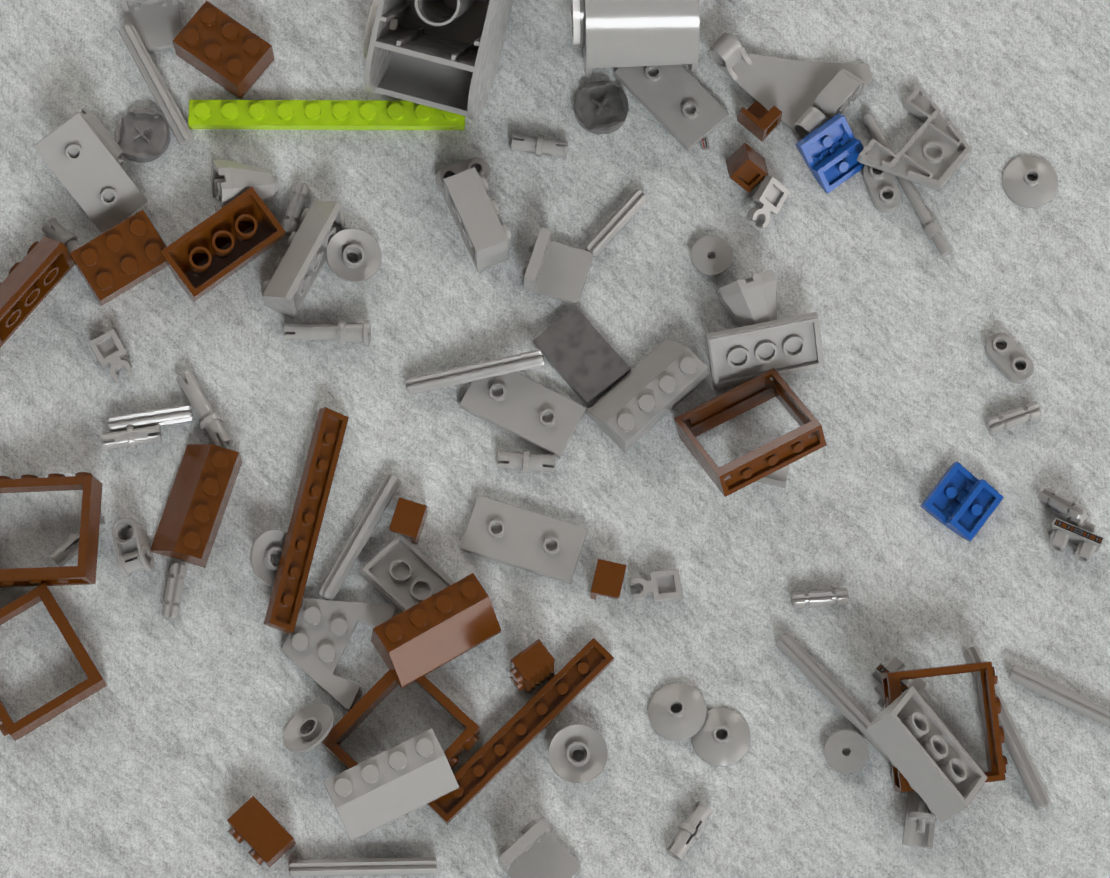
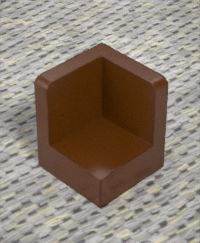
(759, 119)
(746, 167)
(409, 519)
(608, 579)

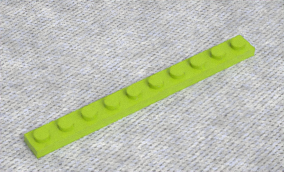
(320, 115)

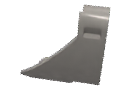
(803, 90)

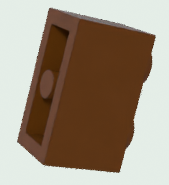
(261, 832)

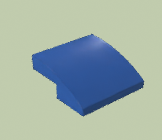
(831, 153)
(962, 501)

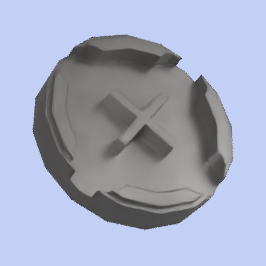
(601, 107)
(142, 135)

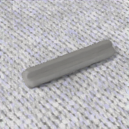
(616, 222)
(150, 418)

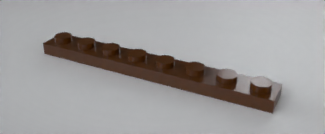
(306, 520)
(523, 728)

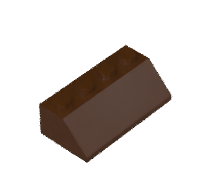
(222, 244)
(31, 283)
(197, 503)
(436, 630)

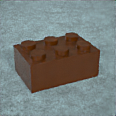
(223, 50)
(120, 257)

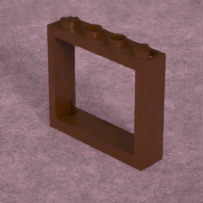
(765, 459)
(86, 568)
(374, 697)
(69, 698)
(989, 704)

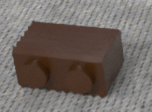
(531, 667)

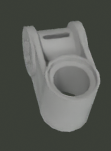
(131, 553)

